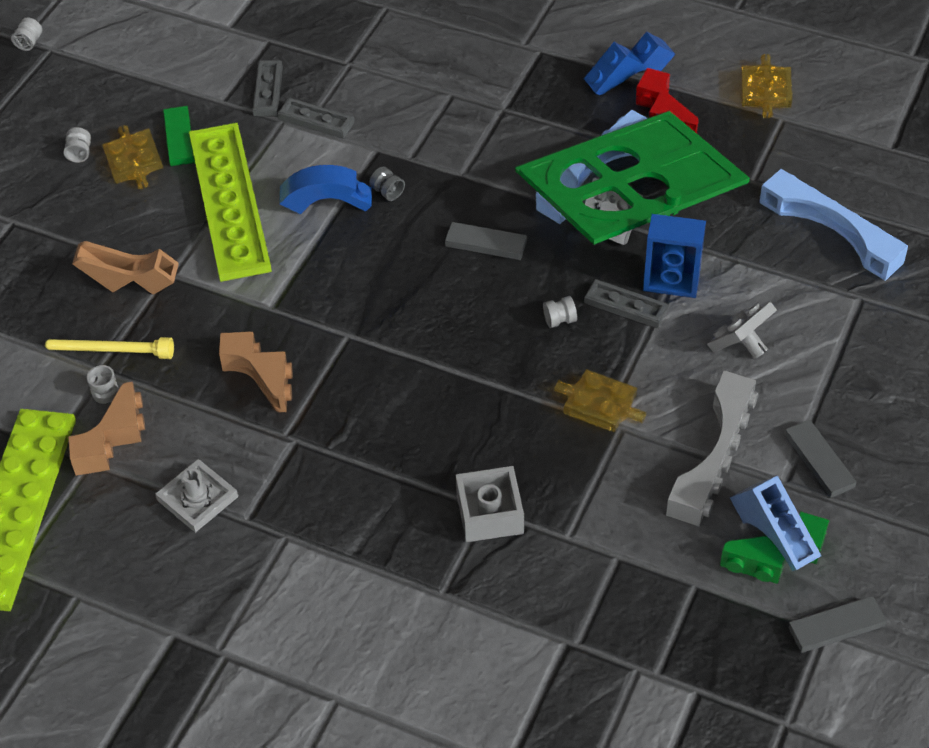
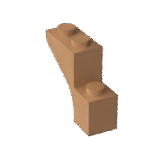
(117, 268)
(268, 369)
(119, 426)

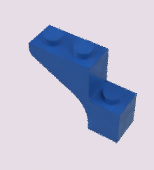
(621, 63)

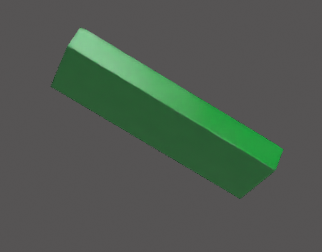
(178, 137)

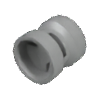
(26, 34)
(77, 144)
(560, 311)
(102, 384)

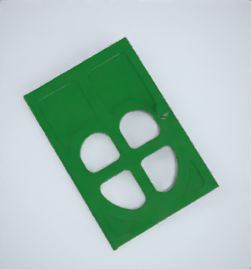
(664, 151)

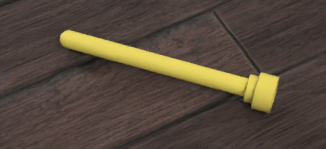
(162, 348)

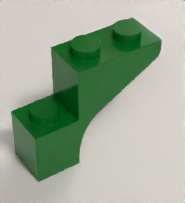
(762, 558)

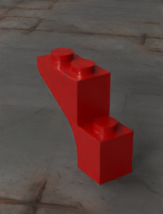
(654, 94)

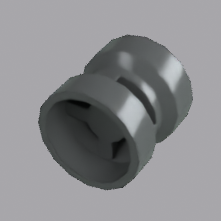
(389, 185)

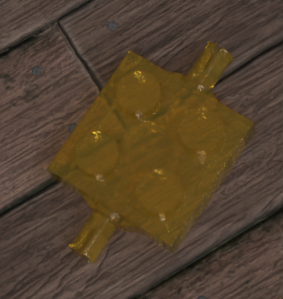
(766, 86)
(132, 156)
(600, 400)

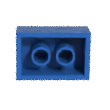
(674, 255)

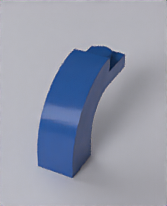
(324, 182)

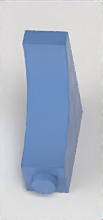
(772, 512)

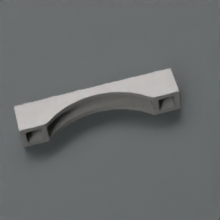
(693, 491)

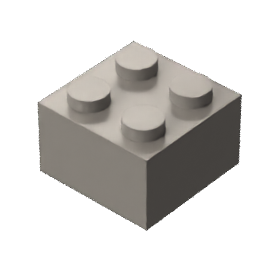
(490, 504)

